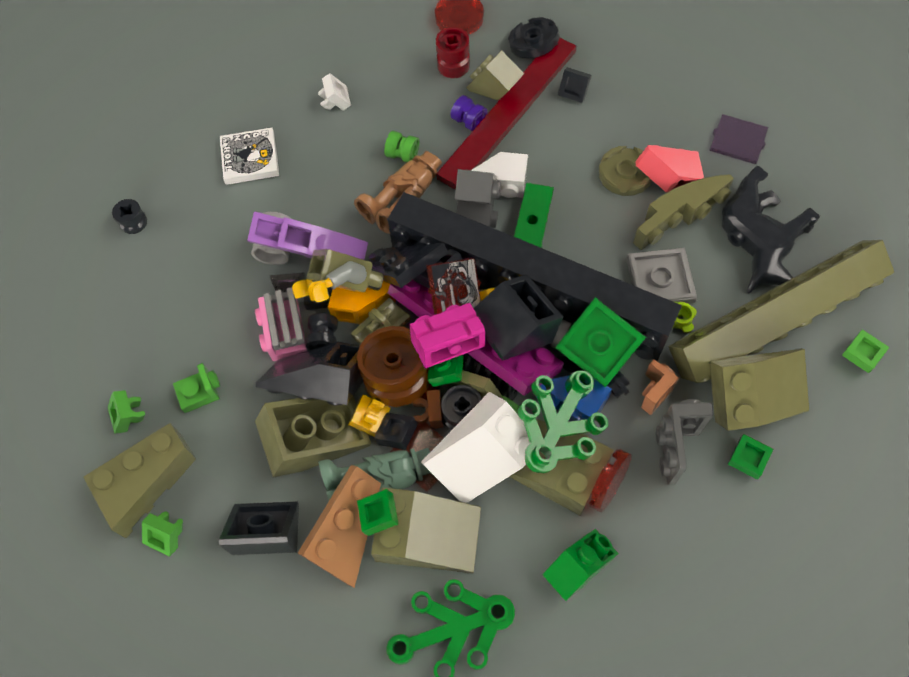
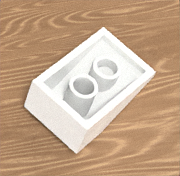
(480, 449)

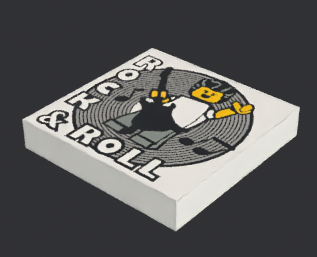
(249, 156)

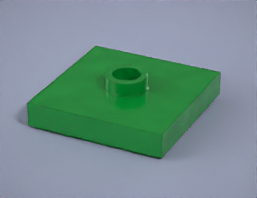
(600, 342)

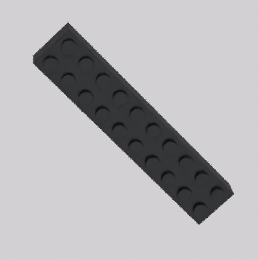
(561, 280)

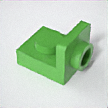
(197, 389)

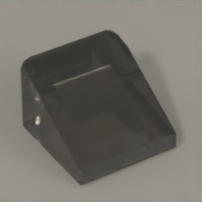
(285, 281)

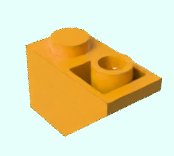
(355, 306)

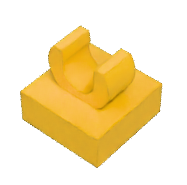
(368, 415)

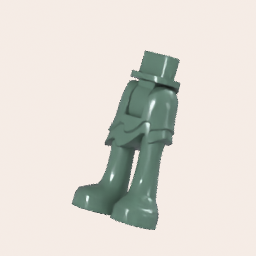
(392, 469)

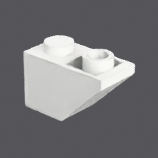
(510, 171)

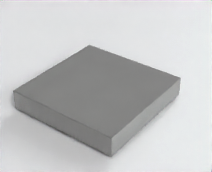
(663, 274)

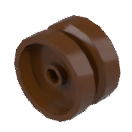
(392, 367)

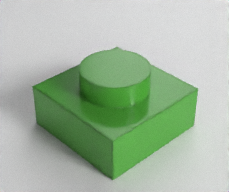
(865, 351)

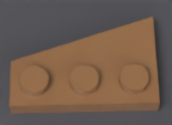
(337, 537)

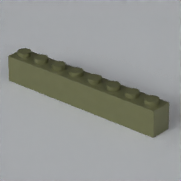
(782, 309)

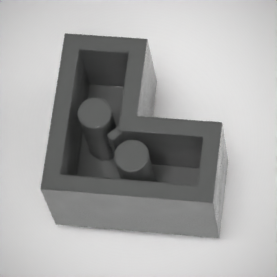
(476, 196)

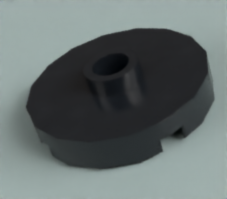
(534, 38)

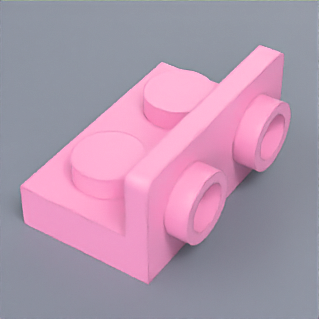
(265, 339)

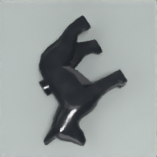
(761, 234)

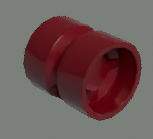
(453, 52)

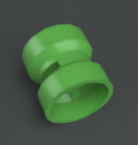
(401, 146)

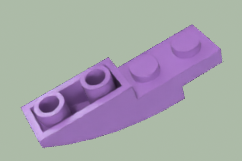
(301, 237)

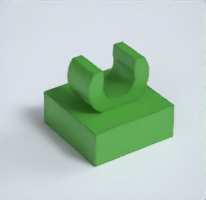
(121, 412)
(160, 533)

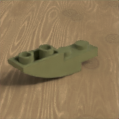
(682, 203)

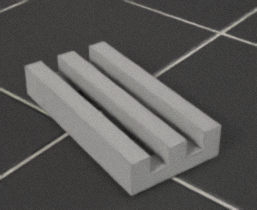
(280, 297)

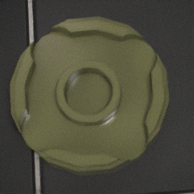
(620, 173)

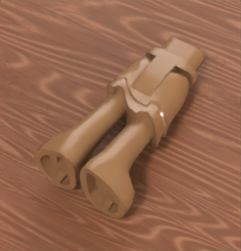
(411, 178)

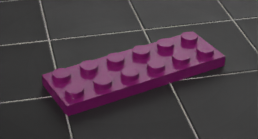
(516, 371)

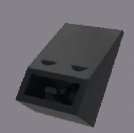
(320, 373)

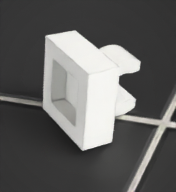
(334, 93)

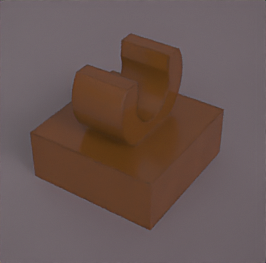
(433, 409)

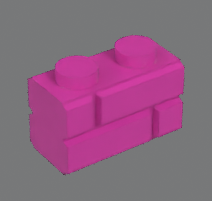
(447, 334)

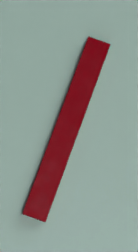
(506, 112)

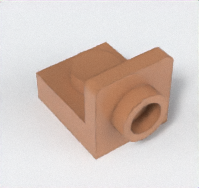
(660, 387)

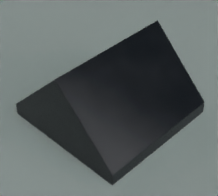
(261, 528)

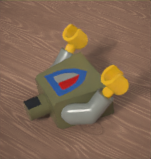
(336, 270)

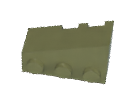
(138, 477)

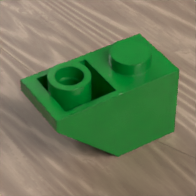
(580, 564)

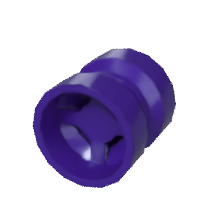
(467, 112)

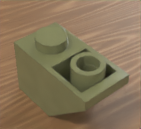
(495, 76)

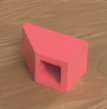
(670, 166)

